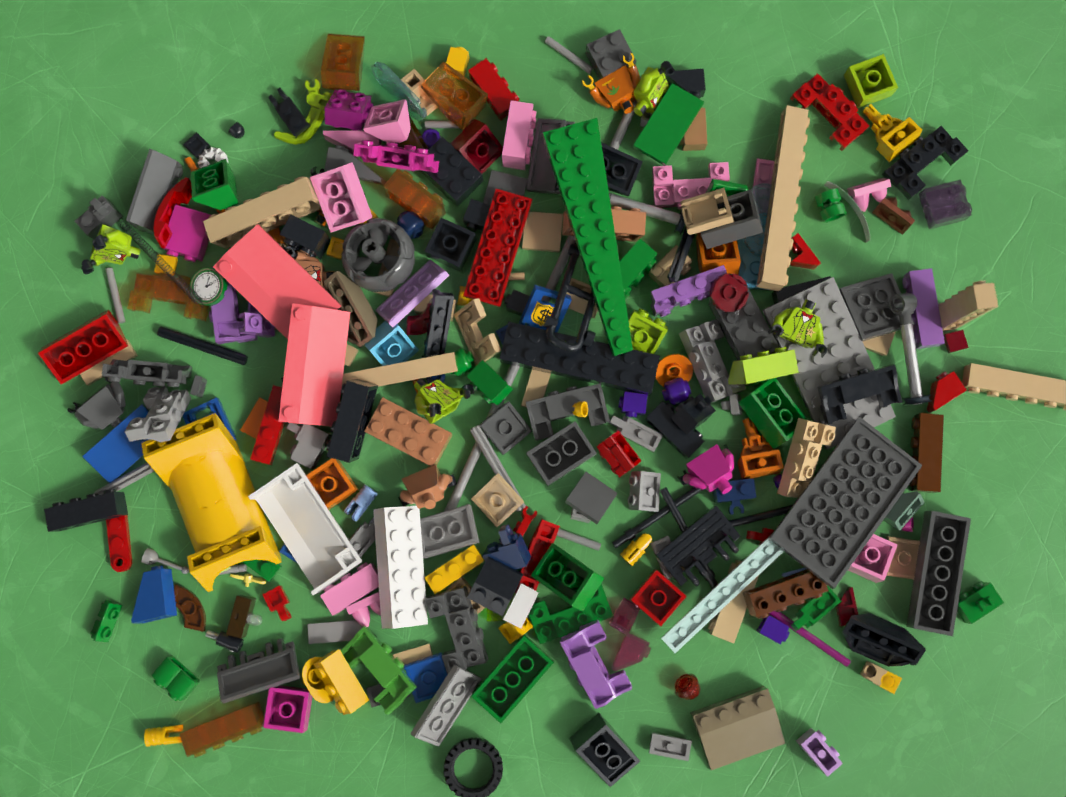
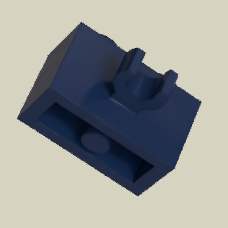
(740, 490)

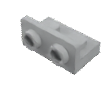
(644, 491)

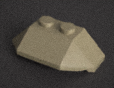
(351, 297)

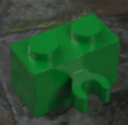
(978, 602)

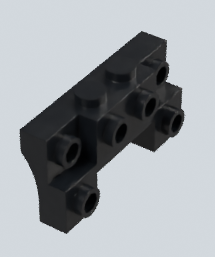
(925, 150)
(852, 388)

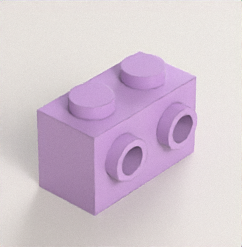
(819, 752)

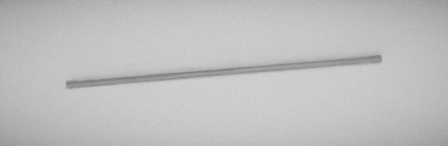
(512, 371)

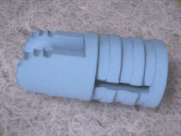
(363, 499)

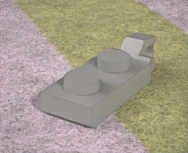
(637, 432)
(363, 537)

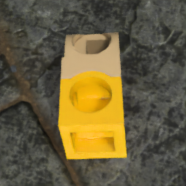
(881, 677)

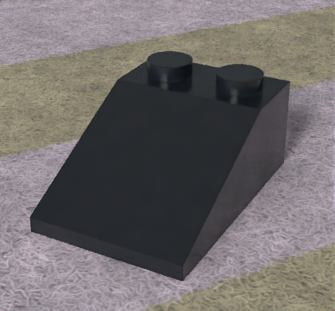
(620, 170)
(604, 749)

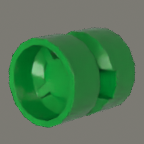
(833, 211)

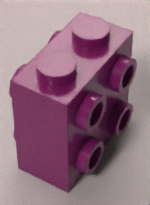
(348, 110)

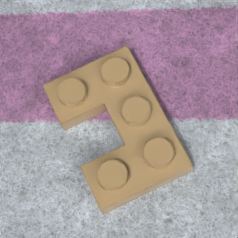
(467, 321)

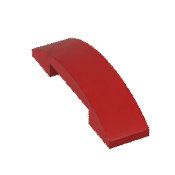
(178, 194)
(539, 544)

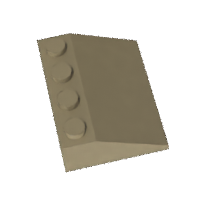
(738, 727)

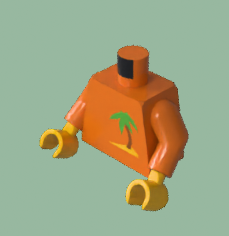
(617, 88)

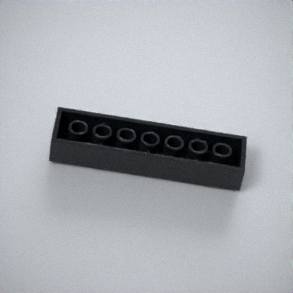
(530, 349)

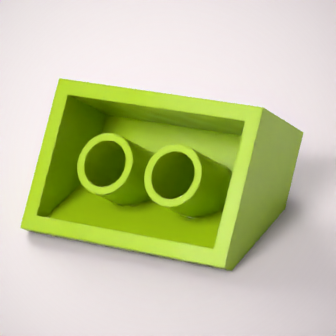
(763, 366)

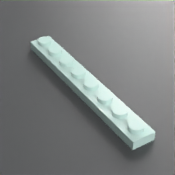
(721, 595)

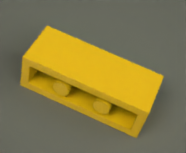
(454, 569)
(340, 682)

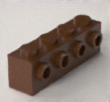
(783, 592)

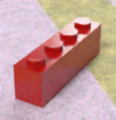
(270, 430)

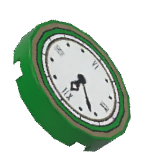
(209, 286)

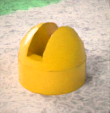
(580, 409)

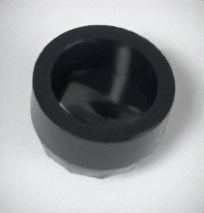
(237, 130)

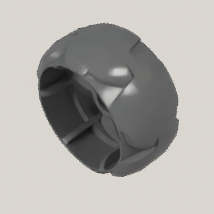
(372, 238)

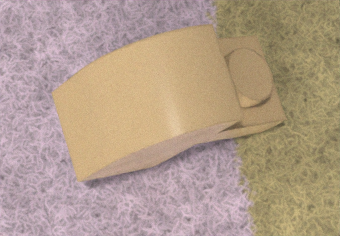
(413, 81)

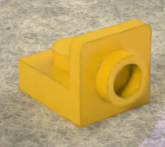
(512, 632)

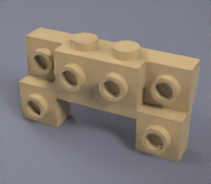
(804, 456)

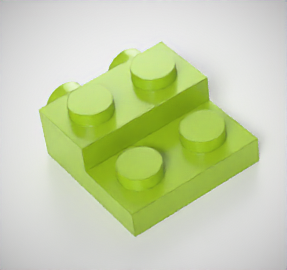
(645, 331)

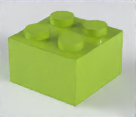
(870, 81)

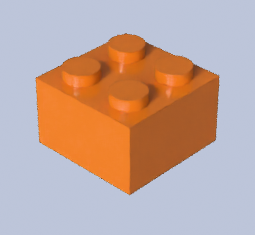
(332, 482)

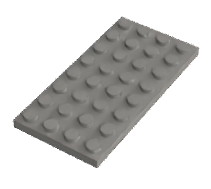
(843, 356)

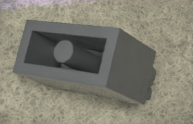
(98, 213)

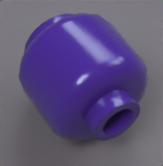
(676, 391)

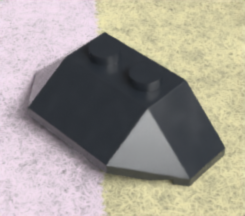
(882, 640)

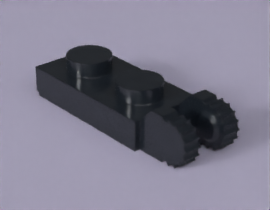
(290, 113)

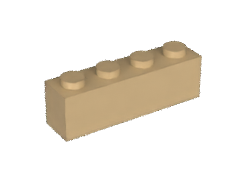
(729, 619)

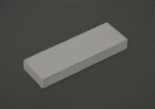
(332, 631)

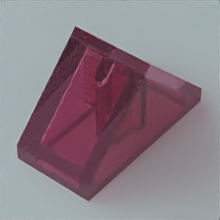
(624, 616)

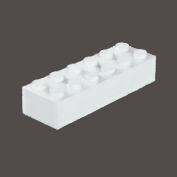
(400, 567)

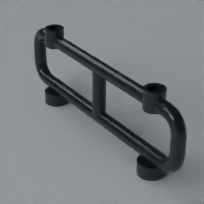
(584, 337)

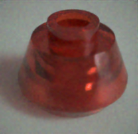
(687, 686)

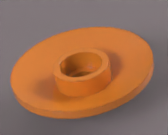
(683, 368)

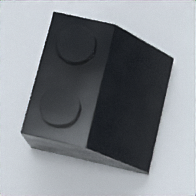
(495, 586)

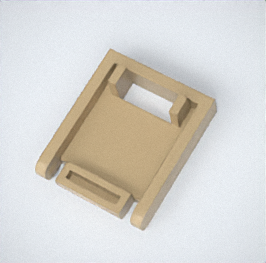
(702, 211)

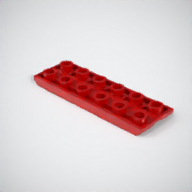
(498, 247)

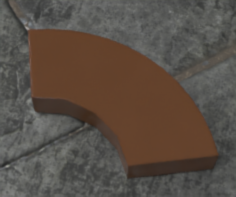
(191, 608)

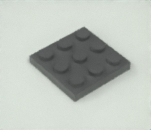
(870, 306)

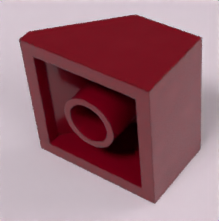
(478, 145)

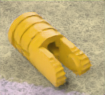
(637, 547)
(160, 735)

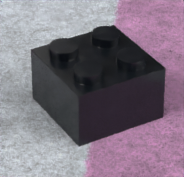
(305, 237)
(450, 244)

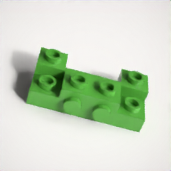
(382, 665)

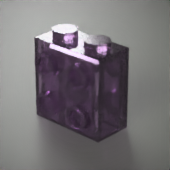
(945, 204)

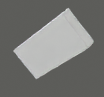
(521, 606)

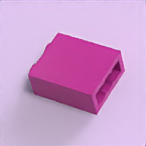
(188, 234)

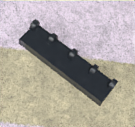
(438, 323)

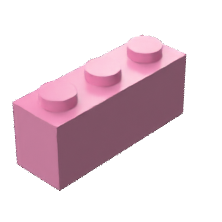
(351, 588)

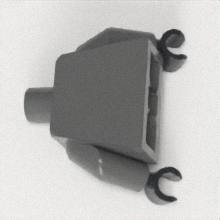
(102, 407)

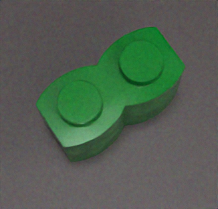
(175, 678)

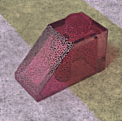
(631, 651)

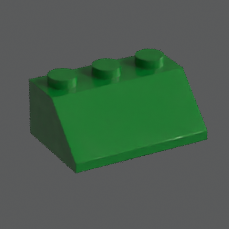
(215, 185)

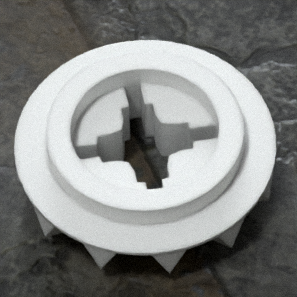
(210, 154)

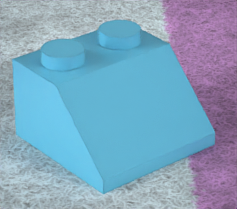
(391, 345)

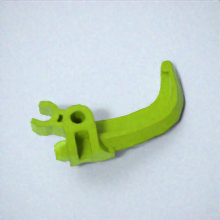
(314, 118)

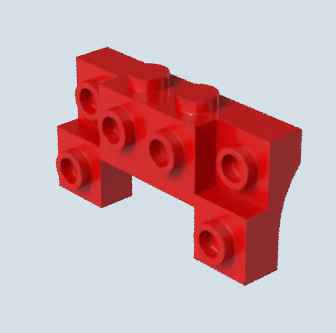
(834, 107)

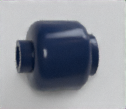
(411, 224)

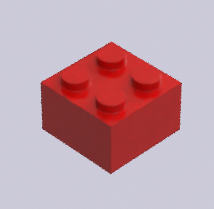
(657, 597)

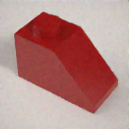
(944, 390)

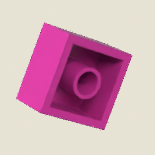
(288, 709)

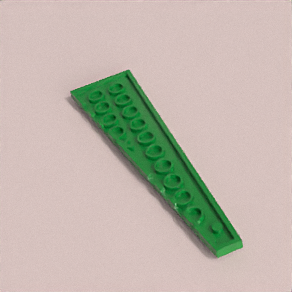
(582, 182)

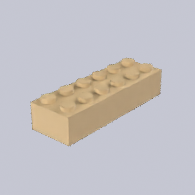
(268, 211)

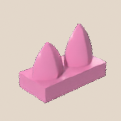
(861, 192)
(360, 609)

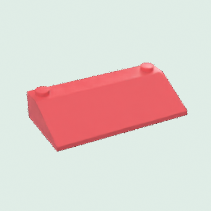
(271, 278)
(314, 365)

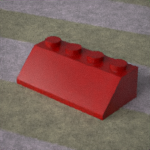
(84, 347)

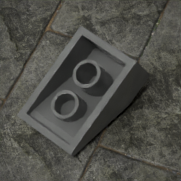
(341, 156)

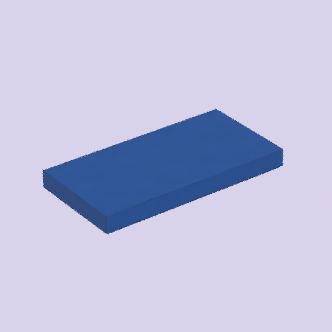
(115, 451)

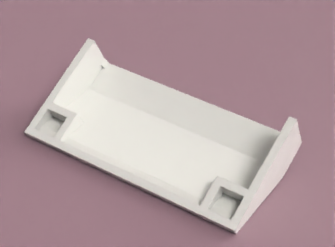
(307, 528)

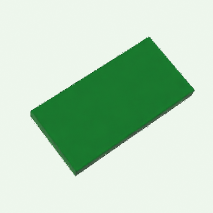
(668, 124)

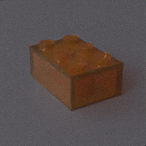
(415, 197)

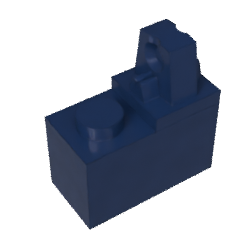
(510, 551)

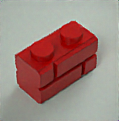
(618, 454)

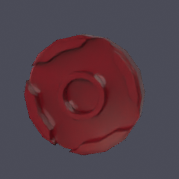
(729, 292)

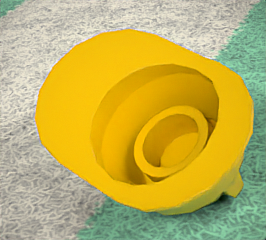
(314, 683)

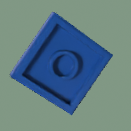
(427, 676)

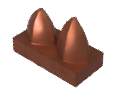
(894, 216)

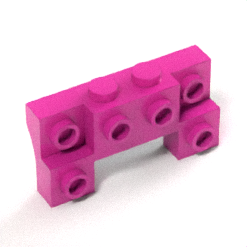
(396, 157)

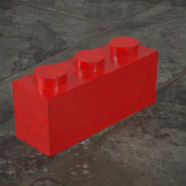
(499, 96)

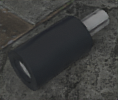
(229, 642)

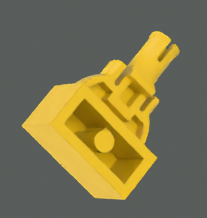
(892, 133)

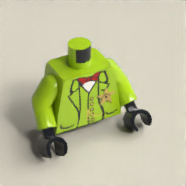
(652, 88)
(110, 247)
(800, 327)
(438, 399)

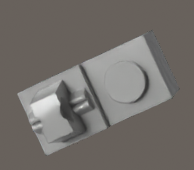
(310, 445)

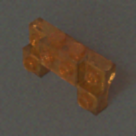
(164, 289)

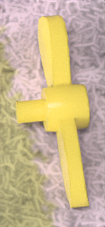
(248, 578)

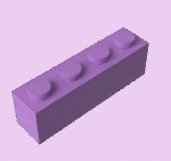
(926, 316)

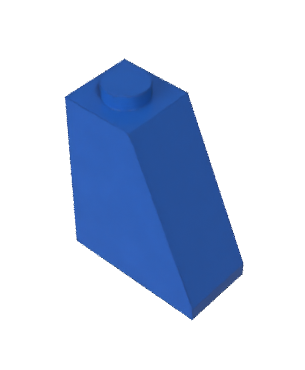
(155, 596)

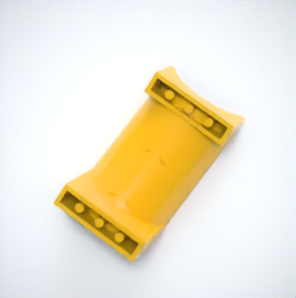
(212, 495)

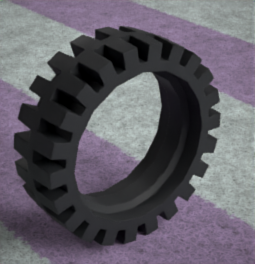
(467, 744)

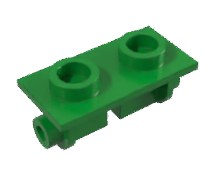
(103, 629)

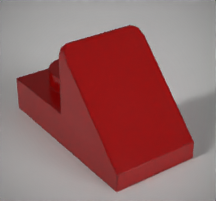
(806, 258)

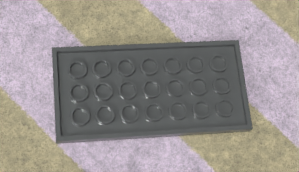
(845, 502)

